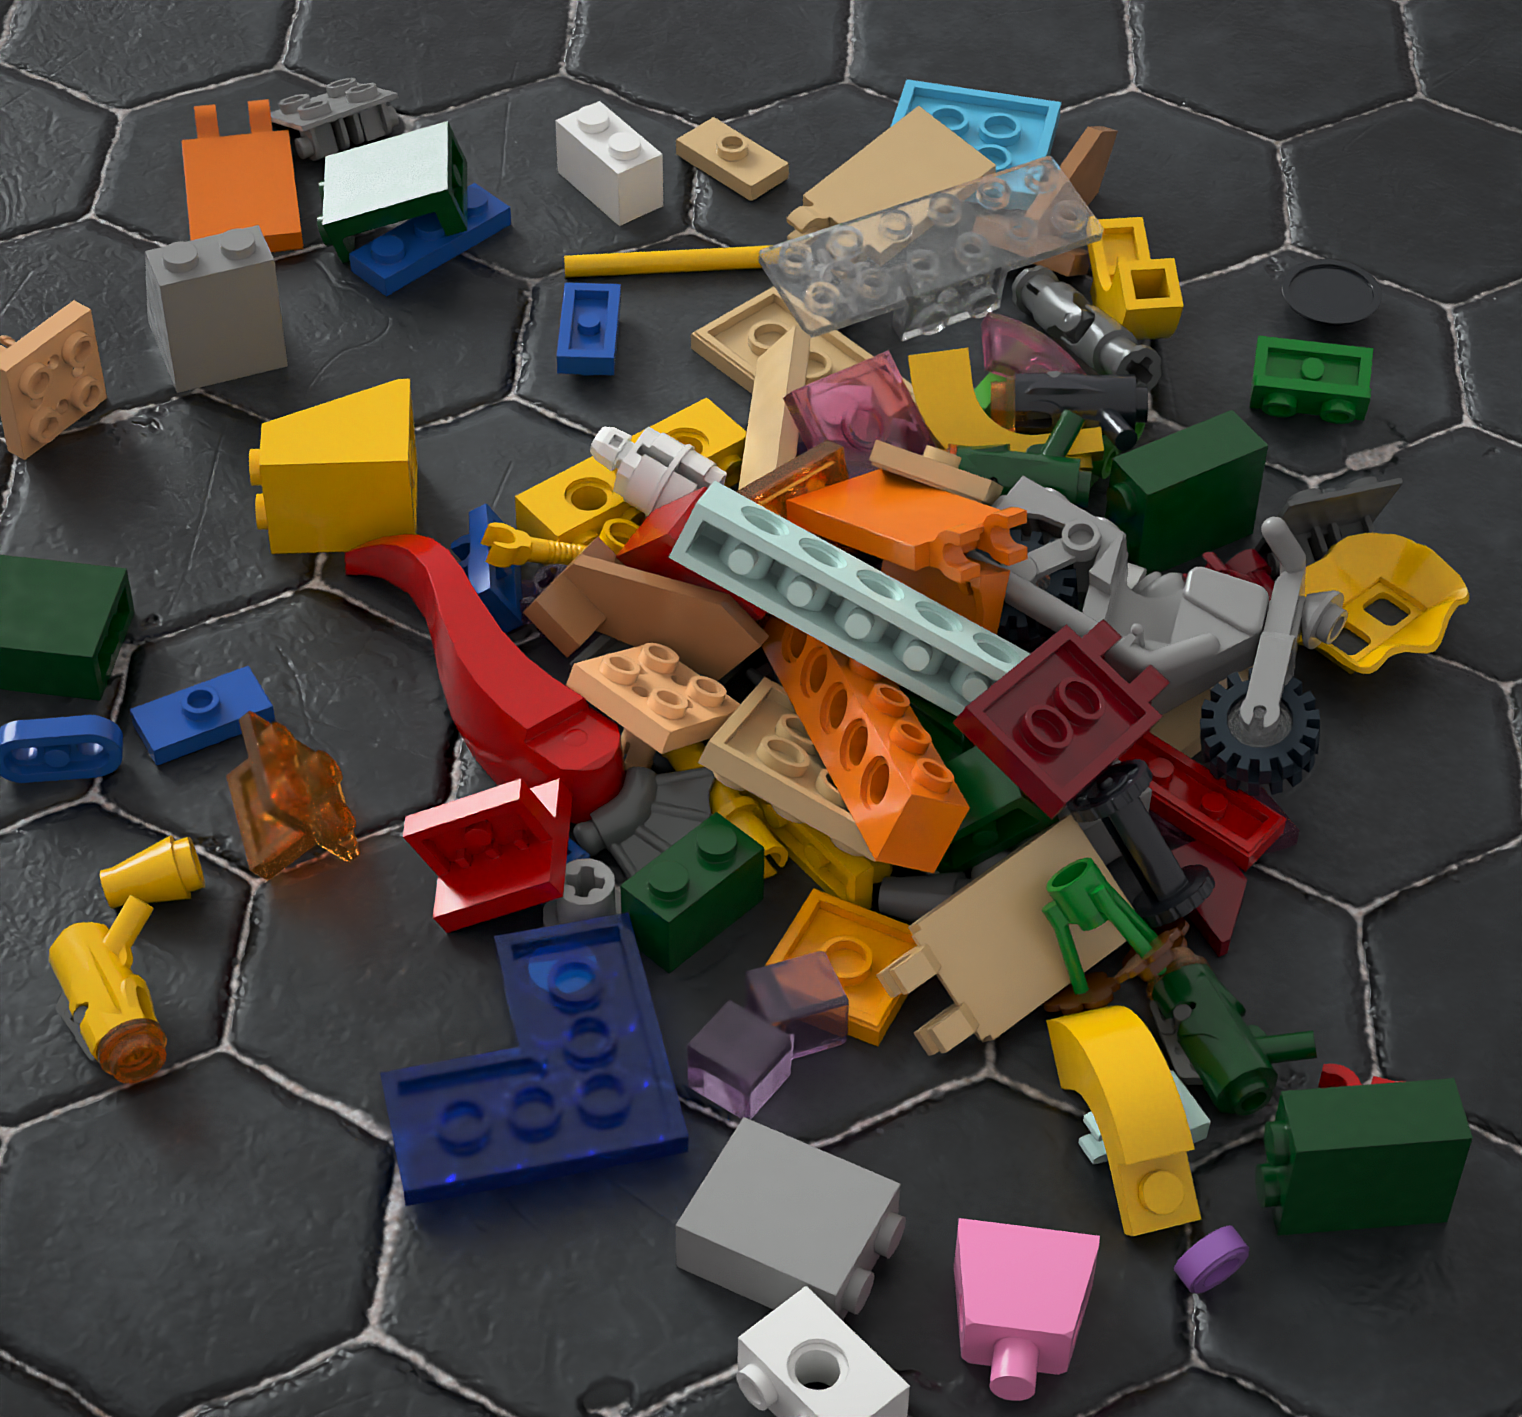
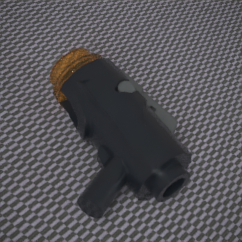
(1036, 400)

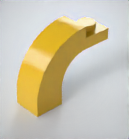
(1132, 286)
(954, 415)
(1138, 1111)

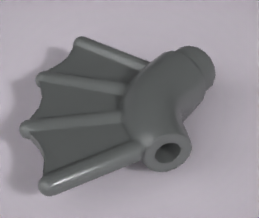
(647, 816)

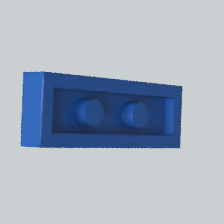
(422, 244)

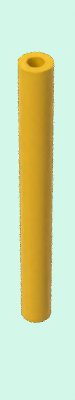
(662, 261)

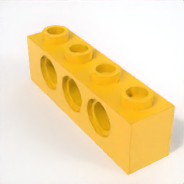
(582, 498)

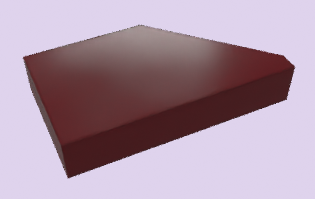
(1219, 911)

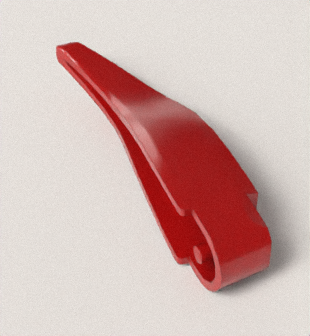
(500, 700)

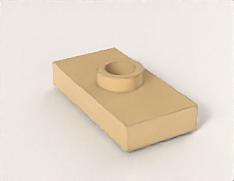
(732, 159)
(935, 469)

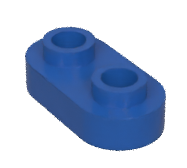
(60, 748)

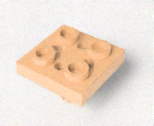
(43, 371)
(653, 699)

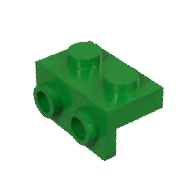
(1311, 379)

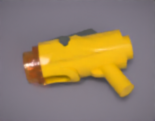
(104, 999)

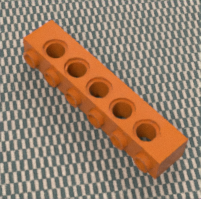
(871, 749)

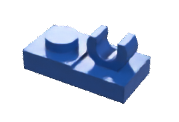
(496, 586)

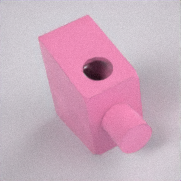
(1021, 1300)

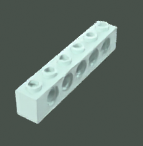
(842, 600)

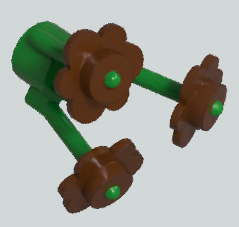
(1087, 899)

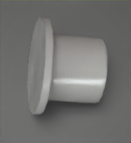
(586, 894)

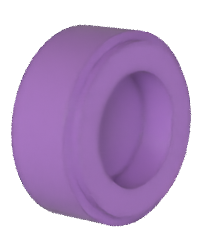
(1212, 1260)

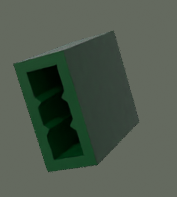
(1187, 492)
(61, 625)
(1364, 1156)

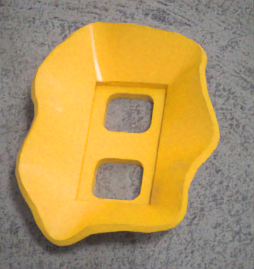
(1391, 569)

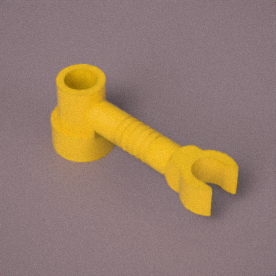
(517, 547)

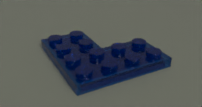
(572, 1096)

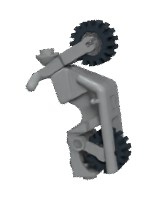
(1193, 637)

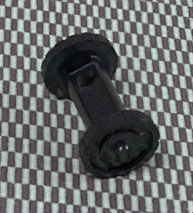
(1167, 888)

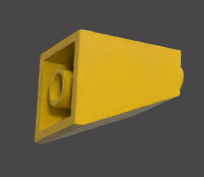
(338, 472)

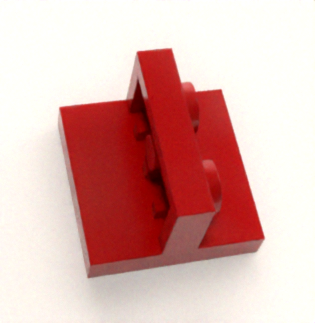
(494, 850)

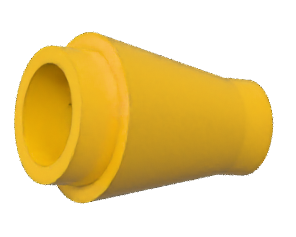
(156, 874)

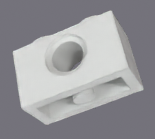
(809, 1344)

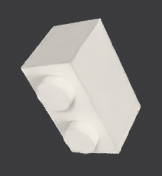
(609, 163)

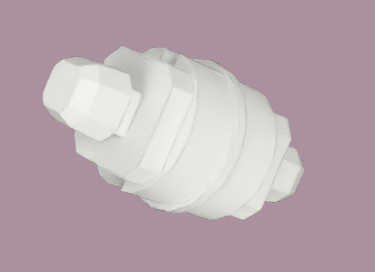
(653, 468)

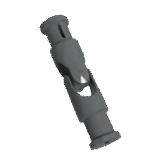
(1084, 328)

